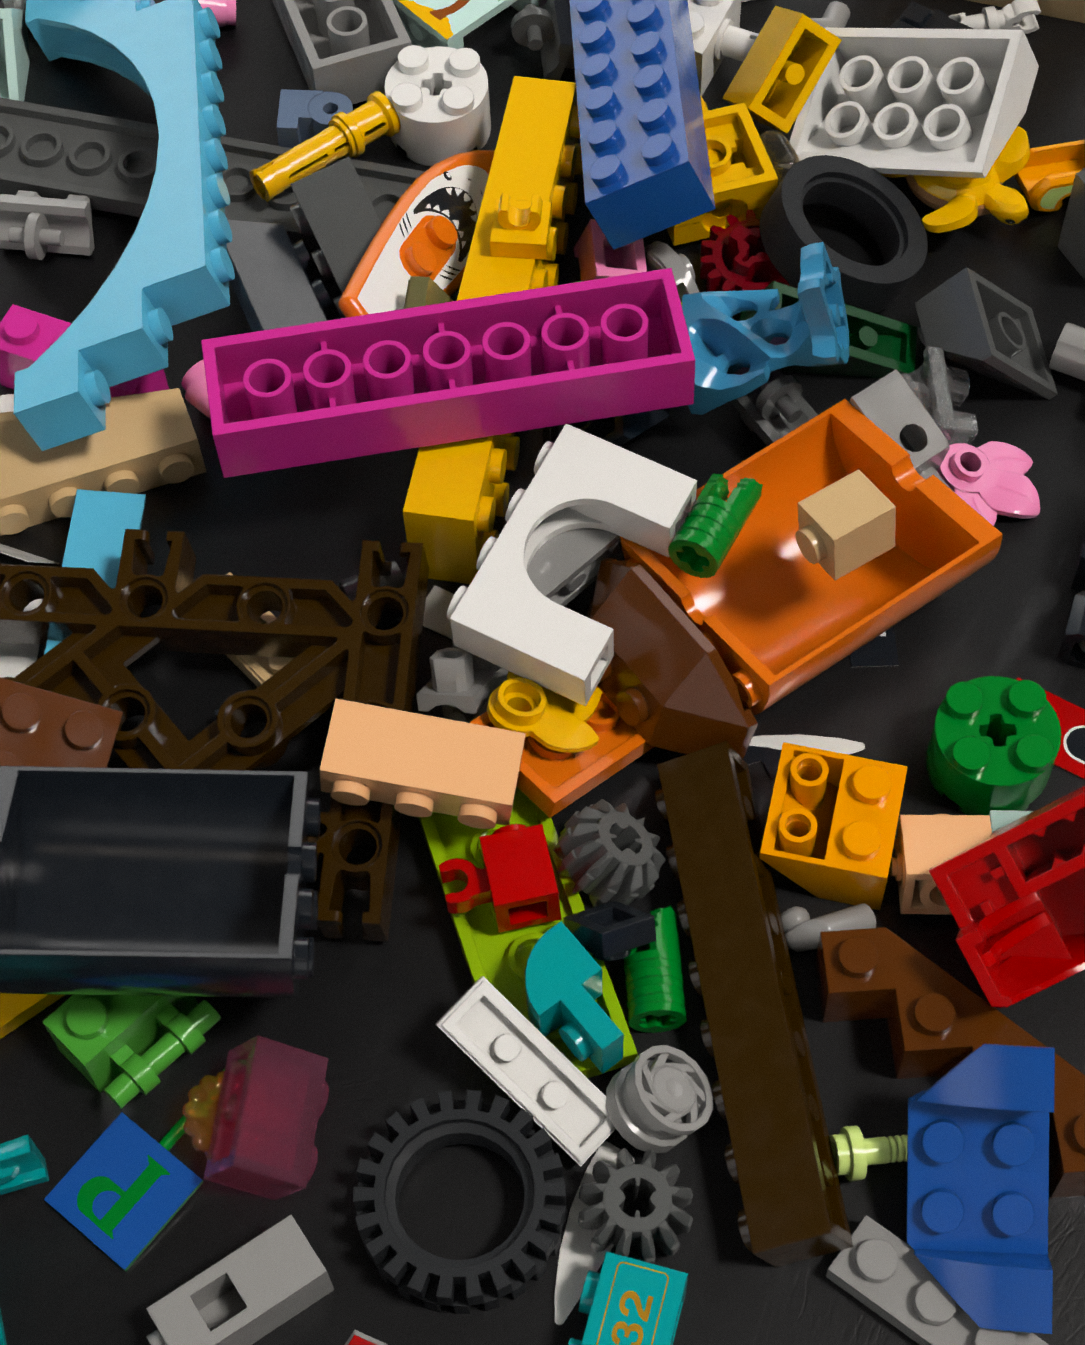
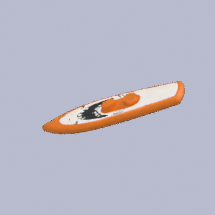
(422, 236)

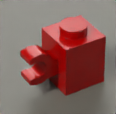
(514, 878)

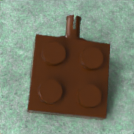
(53, 729)

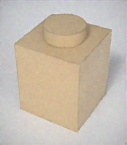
(846, 525)

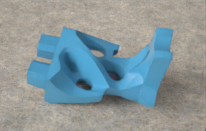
(741, 354)

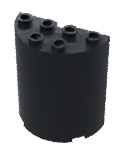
(156, 881)

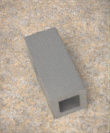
(244, 1292)

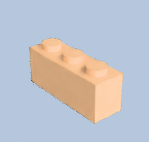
(421, 764)

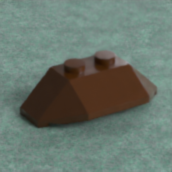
(664, 668)

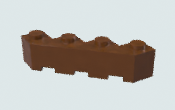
(939, 1024)

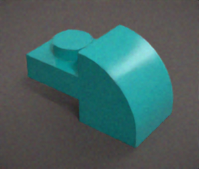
(562, 991)

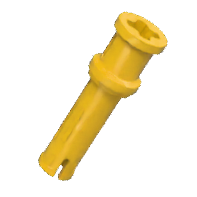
(344, 137)

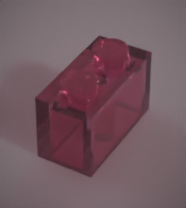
(267, 1119)

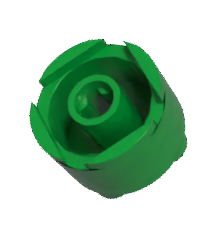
(993, 744)

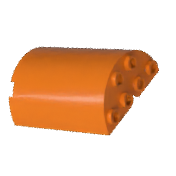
(788, 618)

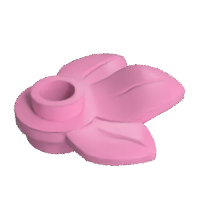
(992, 479)

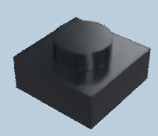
(611, 930)

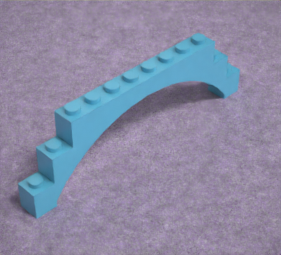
(179, 250)

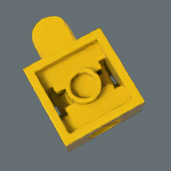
(738, 168)

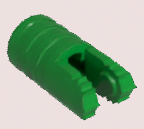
(713, 525)
(656, 979)

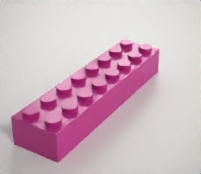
(448, 372)

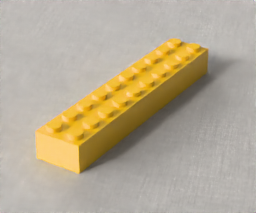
(461, 483)

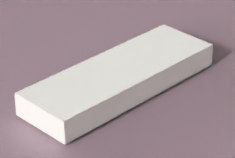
(529, 1069)

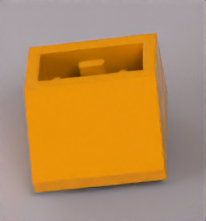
(834, 823)

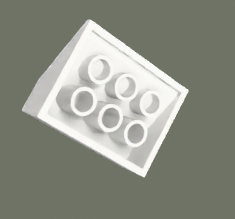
(919, 99)

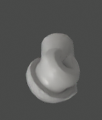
(804, 933)

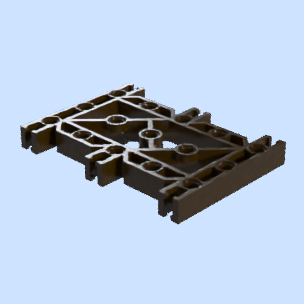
(323, 630)

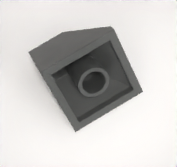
(986, 332)

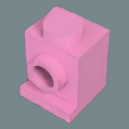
(600, 260)

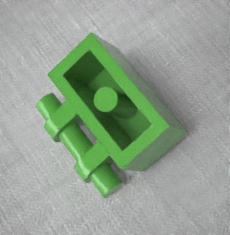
(128, 1040)

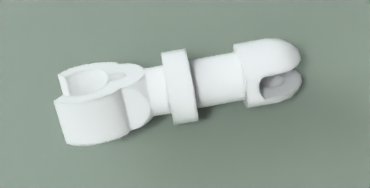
(1013, 16)

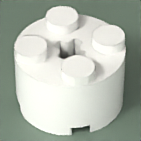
(439, 102)

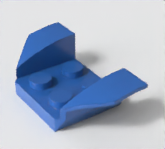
(985, 1185)

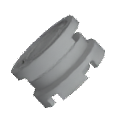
(659, 1101)

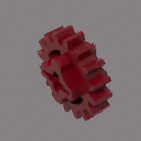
(745, 257)

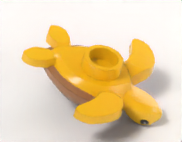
(962, 199)

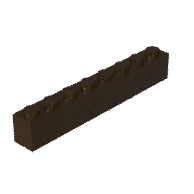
(752, 1011)

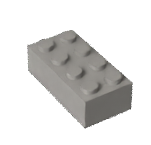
(344, 43)

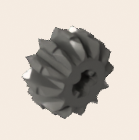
(609, 854)
(633, 1182)

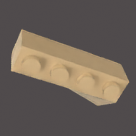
(143, 447)

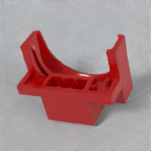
(1022, 901)

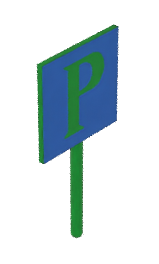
(125, 1189)

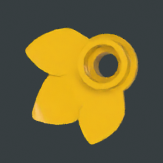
(543, 714)

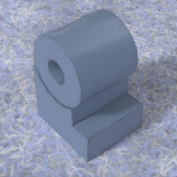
(307, 114)

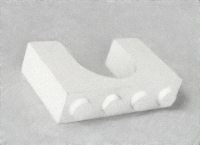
(575, 486)

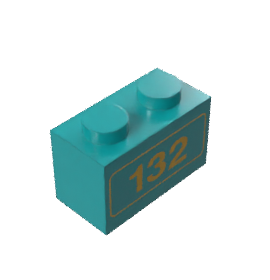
(631, 1303)

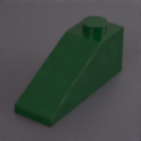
(875, 342)

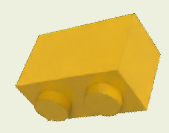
(782, 68)

